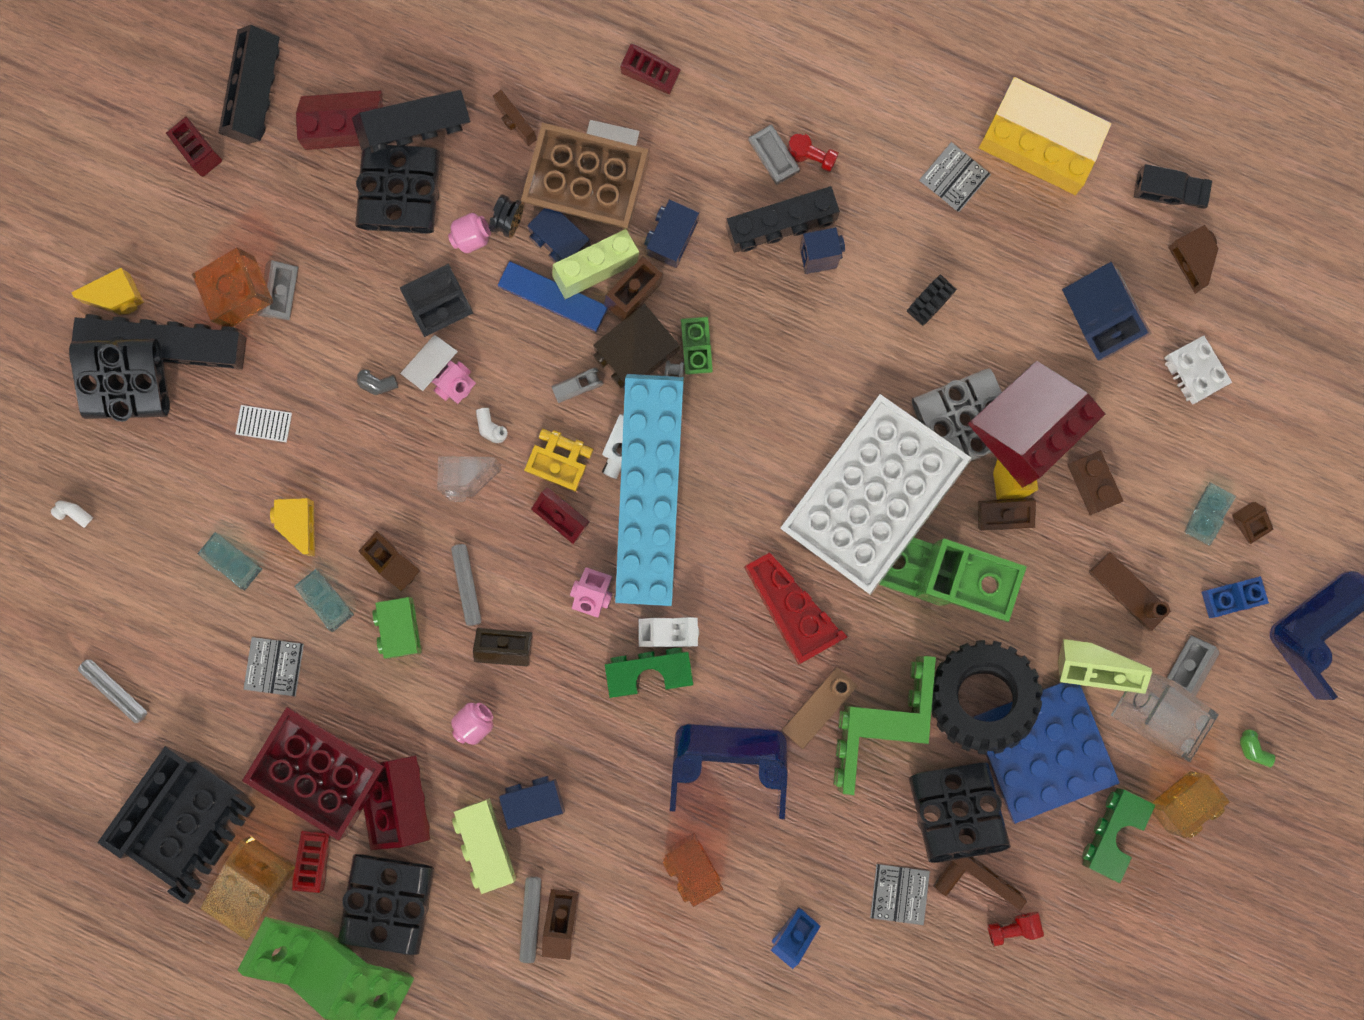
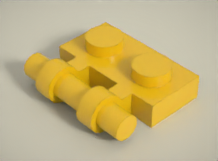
(554, 467)

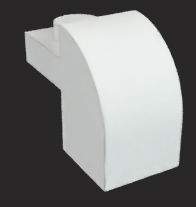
(668, 632)

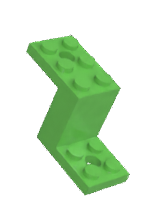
(954, 575)
(885, 724)
(324, 972)

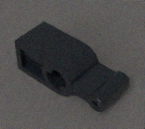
(1172, 187)

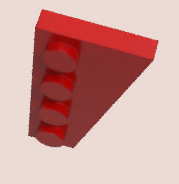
(798, 618)

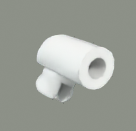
(488, 429)
(73, 511)

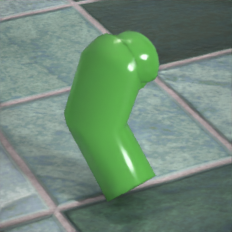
(1252, 749)

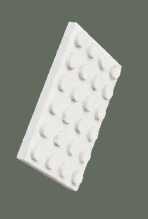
(875, 494)

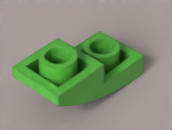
(696, 345)

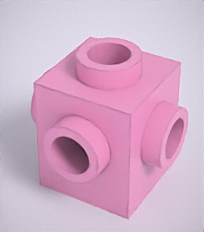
(453, 382)
(591, 598)

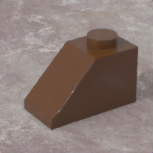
(1196, 256)
(389, 561)
(560, 924)

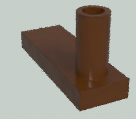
(1130, 591)
(958, 867)

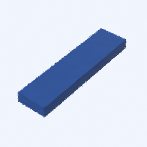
(548, 296)

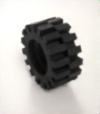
(931, 300)

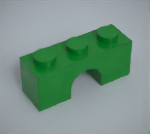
(623, 674)
(1122, 811)

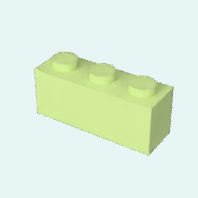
(595, 263)
(484, 846)

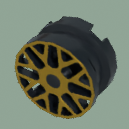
(506, 216)

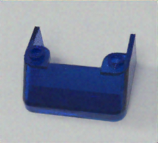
(1303, 630)
(730, 745)

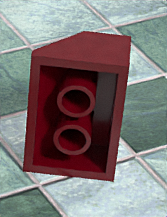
(327, 118)
(397, 806)

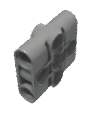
(939, 408)

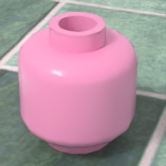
(469, 233)
(472, 723)

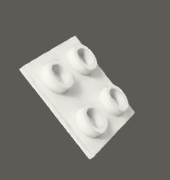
(1198, 370)

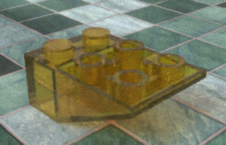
(247, 886)

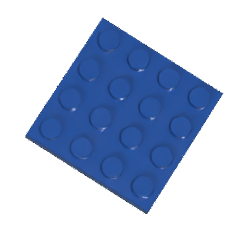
(1057, 759)

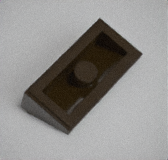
(502, 647)

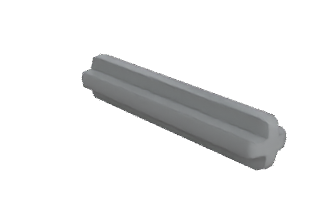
(466, 584)
(112, 691)
(530, 919)

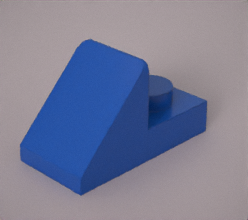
(795, 938)

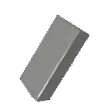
(281, 284)
(1193, 664)

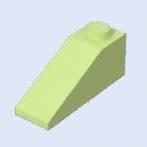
(1097, 667)

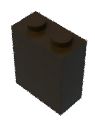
(635, 346)

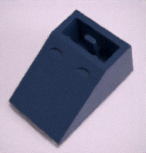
(1106, 312)

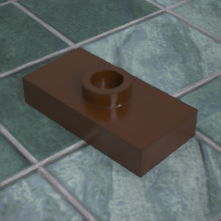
(513, 118)
(1006, 514)

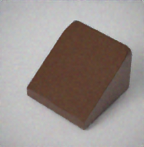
(1253, 521)

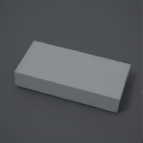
(774, 154)

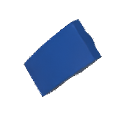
(1235, 597)

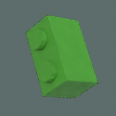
(397, 628)

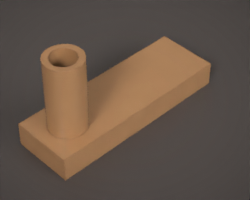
(819, 708)

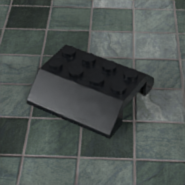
(177, 821)

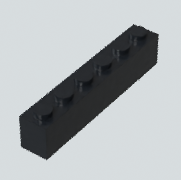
(178, 343)

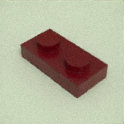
(560, 515)

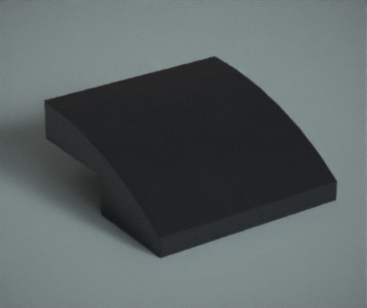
(436, 300)

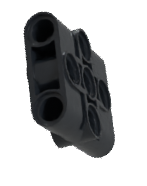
(377, 206)
(105, 397)
(942, 836)
(401, 926)

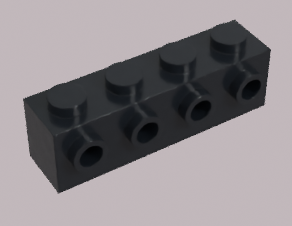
(249, 84)
(411, 120)
(782, 220)

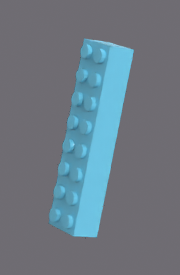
(649, 489)

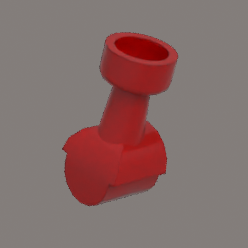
(801, 149)
(1025, 925)

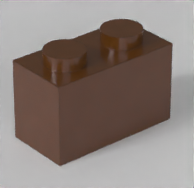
(633, 289)
(1095, 482)

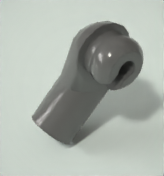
(374, 385)

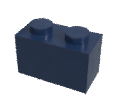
(672, 233)
(557, 235)
(821, 250)
(532, 802)

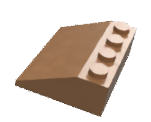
(585, 175)

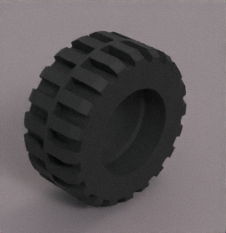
(997, 662)

